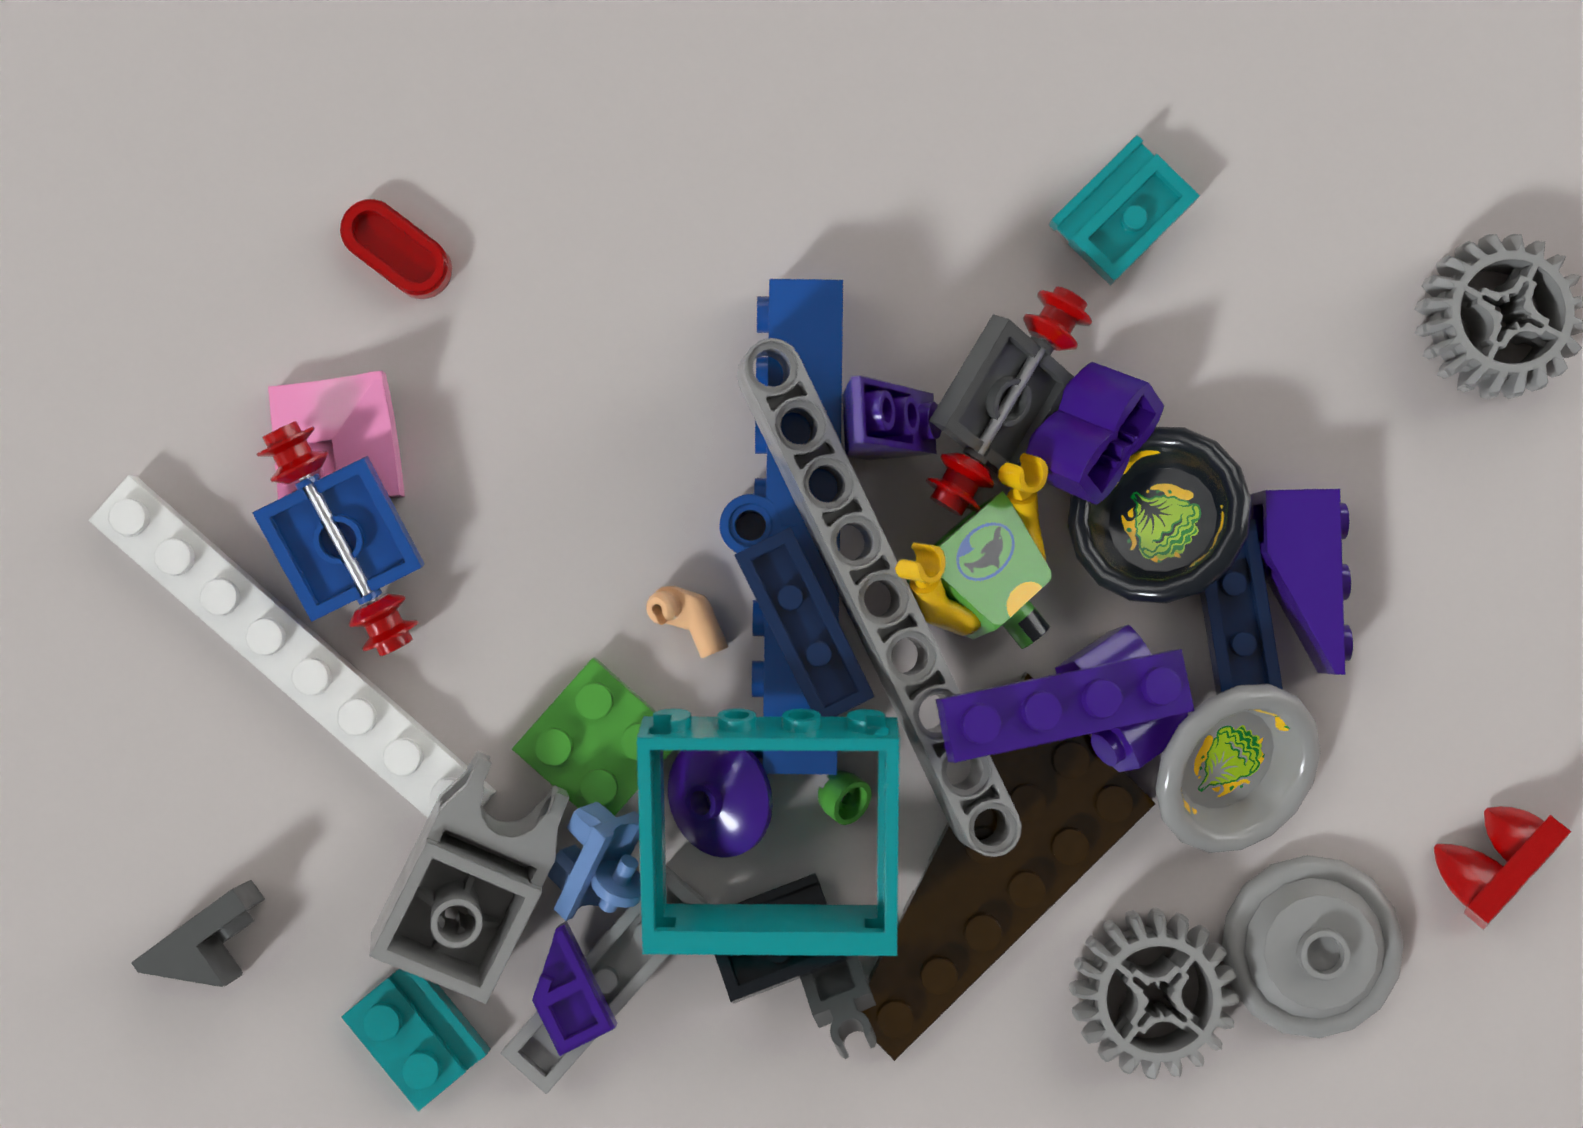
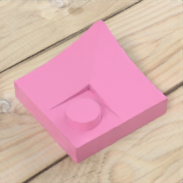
(350, 422)

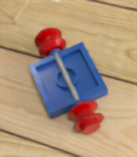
(338, 538)

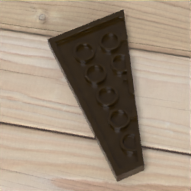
(980, 905)

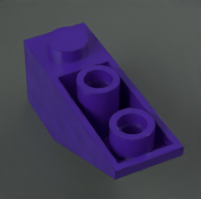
(887, 420)
(1304, 568)

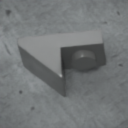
(197, 948)

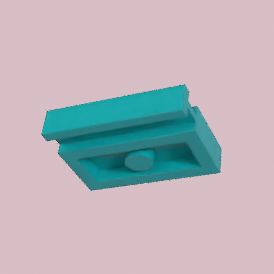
(1124, 210)
(416, 1035)

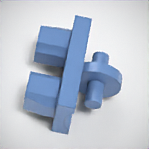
(604, 869)

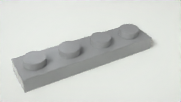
(619, 972)

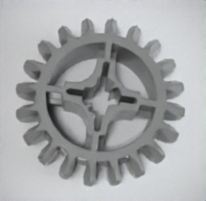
(1545, 330)
(1142, 1013)

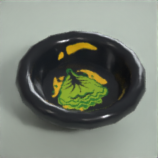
(1167, 522)

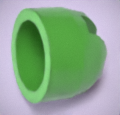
(853, 804)

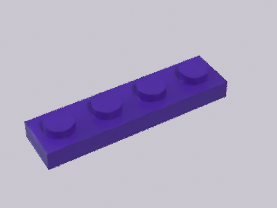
(1064, 705)

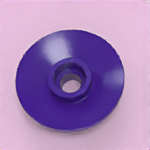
(737, 795)

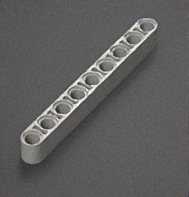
(877, 562)

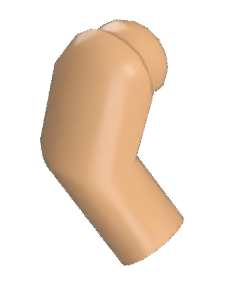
(690, 612)

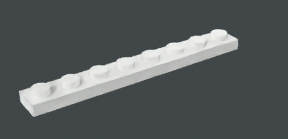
(279, 644)

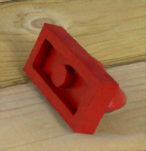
(1482, 881)

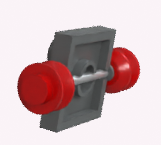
(1004, 395)

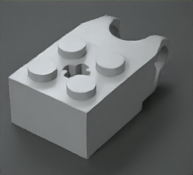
(471, 863)

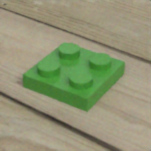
(589, 739)

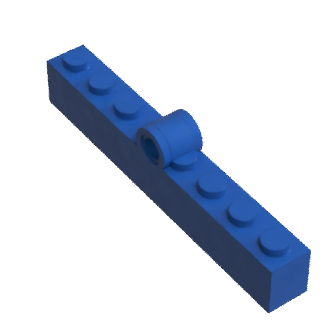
(811, 320)

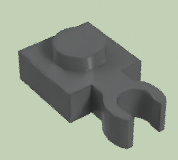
(838, 998)

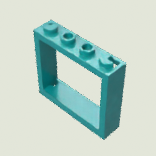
(766, 927)

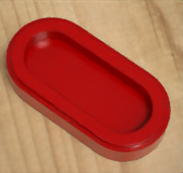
(396, 248)

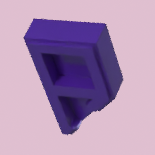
(570, 996)

